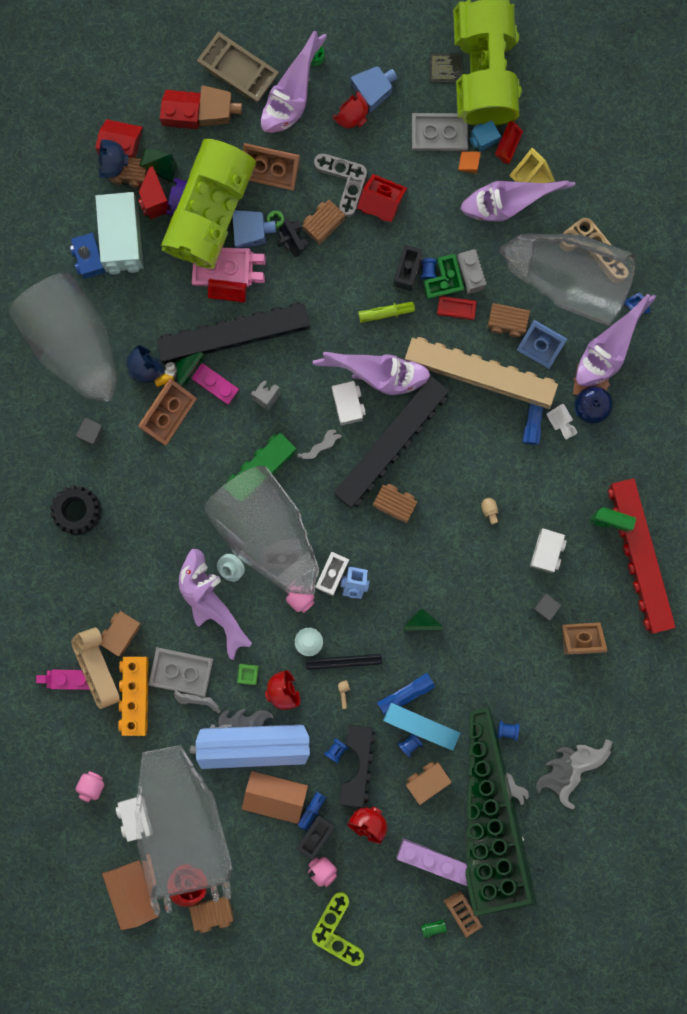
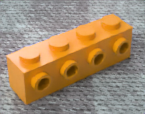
(134, 696)

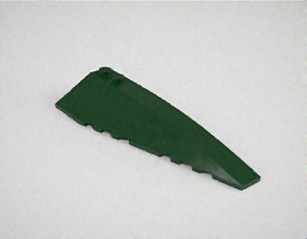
(495, 850)

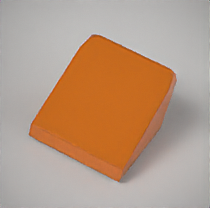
(469, 162)

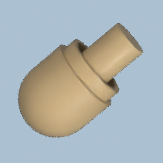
(490, 510)

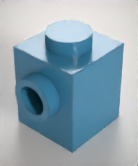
(484, 136)

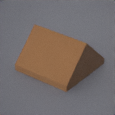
(583, 638)

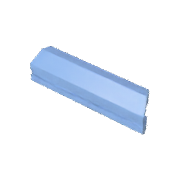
(252, 746)

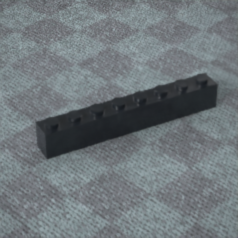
(233, 333)
(391, 442)

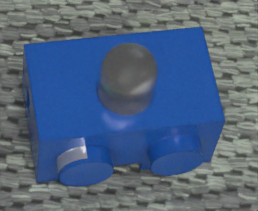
(87, 255)

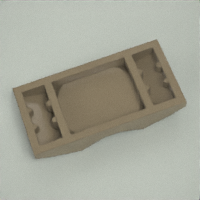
(237, 67)

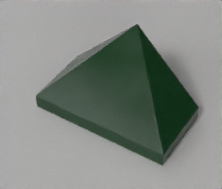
(162, 162)
(187, 368)
(422, 622)

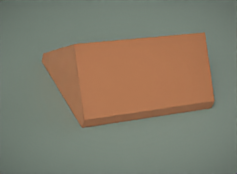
(273, 166)
(167, 412)
(274, 797)
(129, 895)

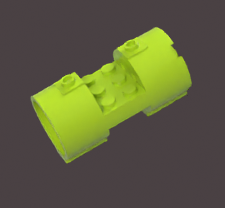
(489, 91)
(208, 203)

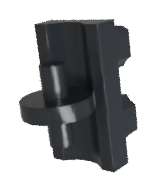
(290, 239)

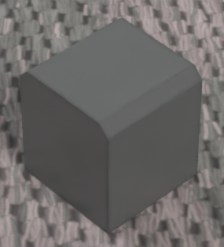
(90, 432)
(546, 607)

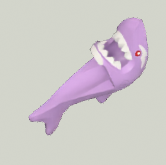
(289, 96)
(505, 199)
(608, 351)
(383, 372)
(198, 592)

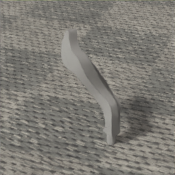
(328, 442)
(186, 698)
(517, 791)

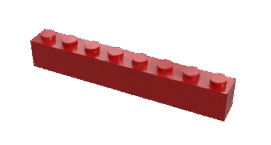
(642, 559)

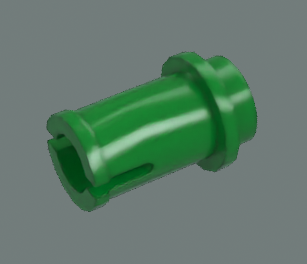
(433, 928)

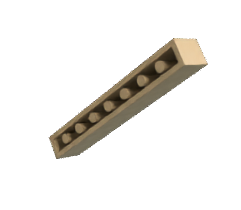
(482, 373)

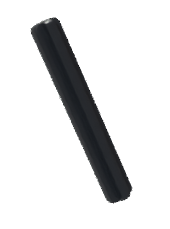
(346, 661)

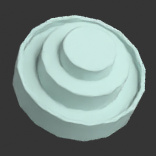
(230, 567)
(308, 641)

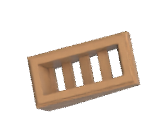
(455, 899)

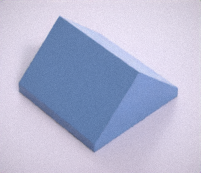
(541, 344)

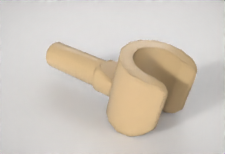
(343, 687)

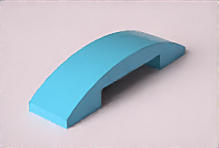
(421, 726)

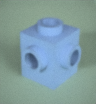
(354, 582)

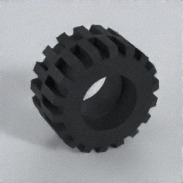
(62, 501)

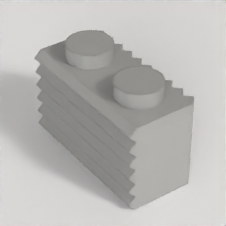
(471, 271)

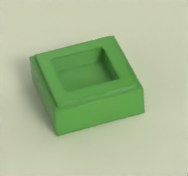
(247, 674)

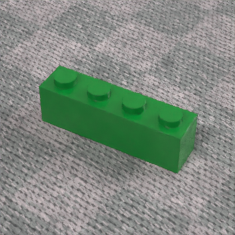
(272, 456)

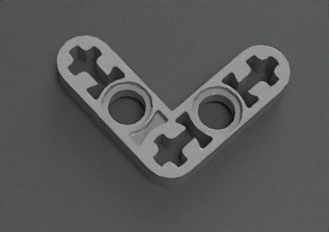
(357, 182)

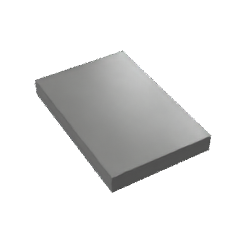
(439, 132)
(180, 672)

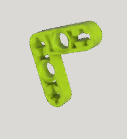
(331, 937)

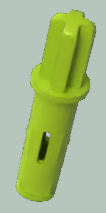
(385, 312)

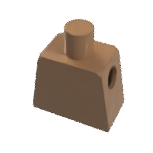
(216, 107)

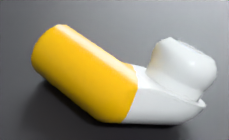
(170, 372)

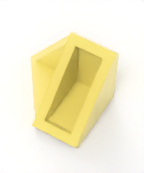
(532, 169)

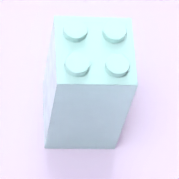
(119, 232)

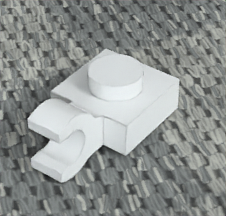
(560, 419)

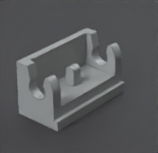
(265, 397)

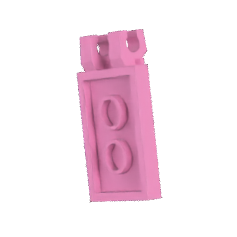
(233, 266)

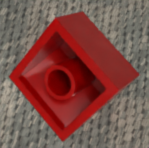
(180, 109)
(125, 134)
(152, 196)
(381, 198)

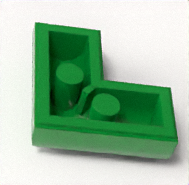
(448, 282)
(610, 518)

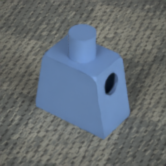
(374, 85)
(251, 228)

